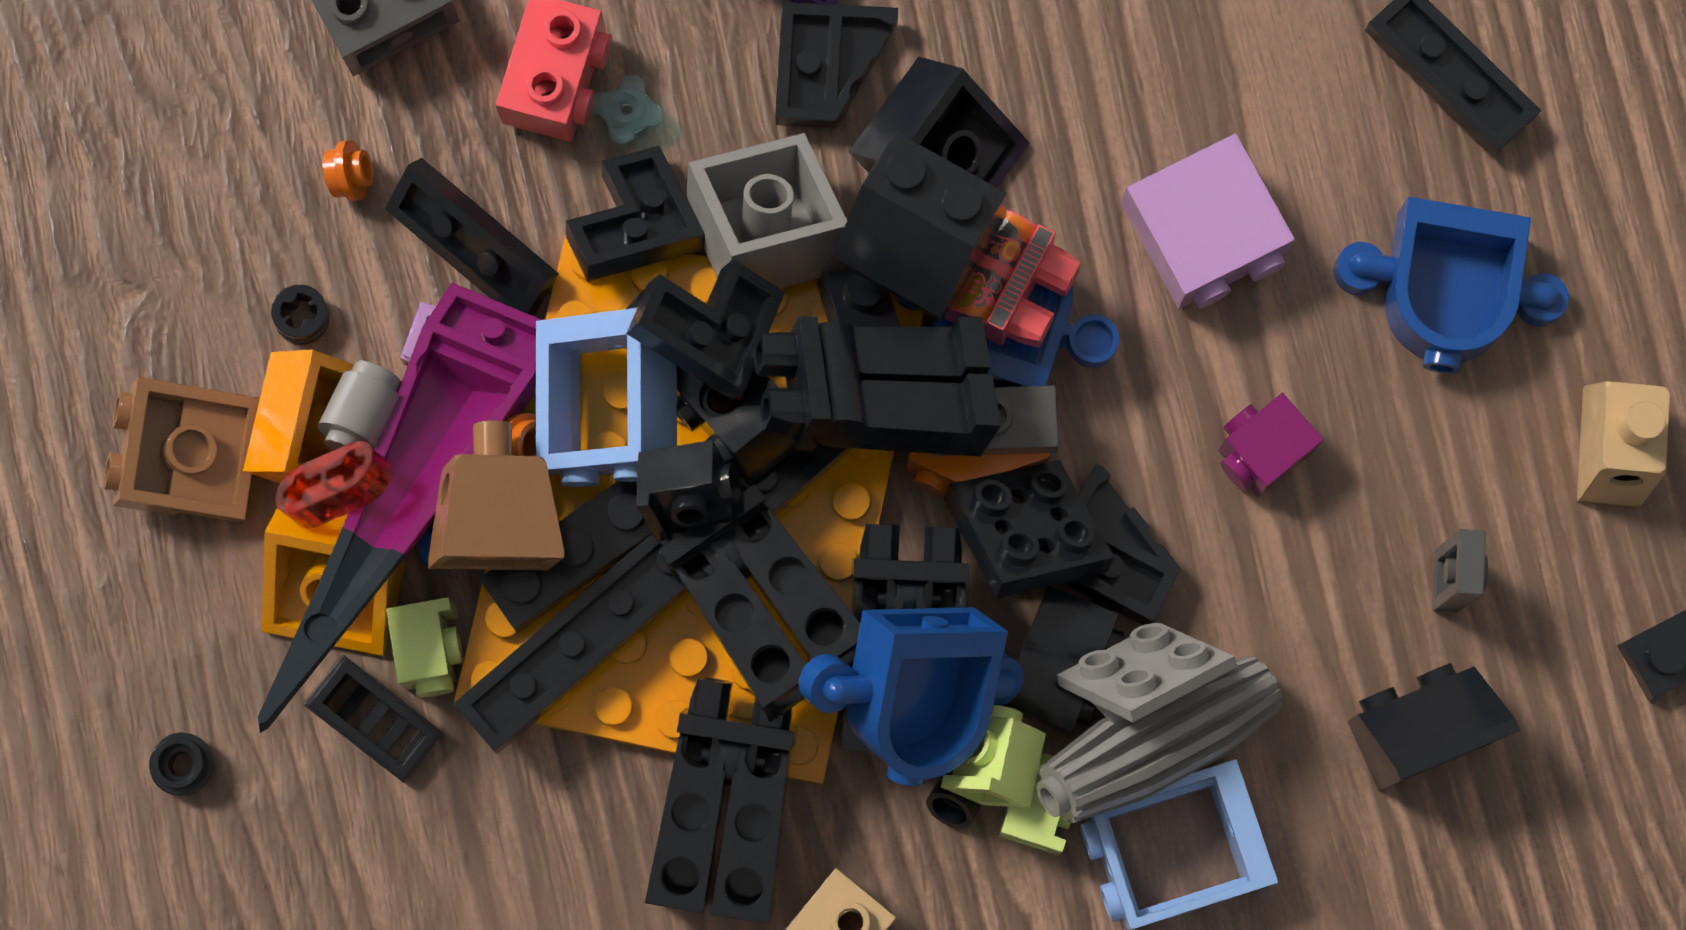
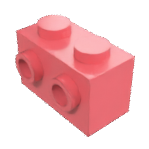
(553, 68)

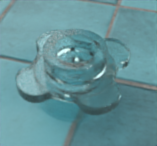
(627, 127)

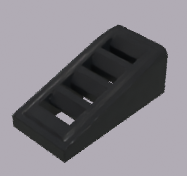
(330, 685)

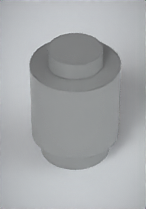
(359, 405)

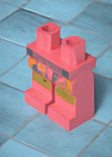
(1005, 278)

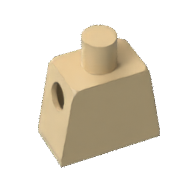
(1622, 435)

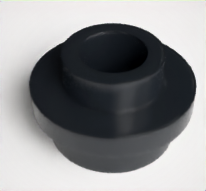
(164, 756)

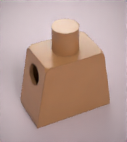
(495, 508)

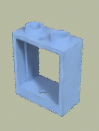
(558, 397)
(1240, 829)

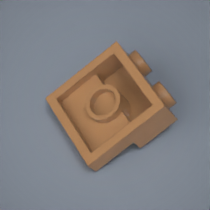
(181, 450)

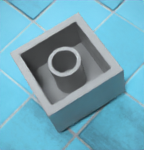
(767, 210)

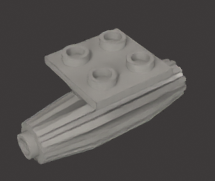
(1166, 714)

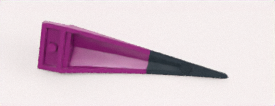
(465, 369)

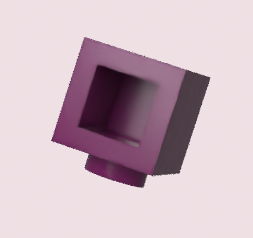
(1266, 444)

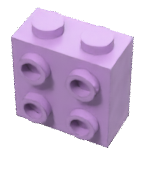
(1208, 223)

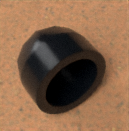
(950, 807)

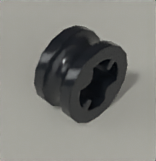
(310, 329)

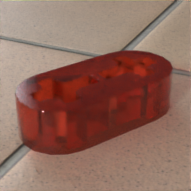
(333, 485)

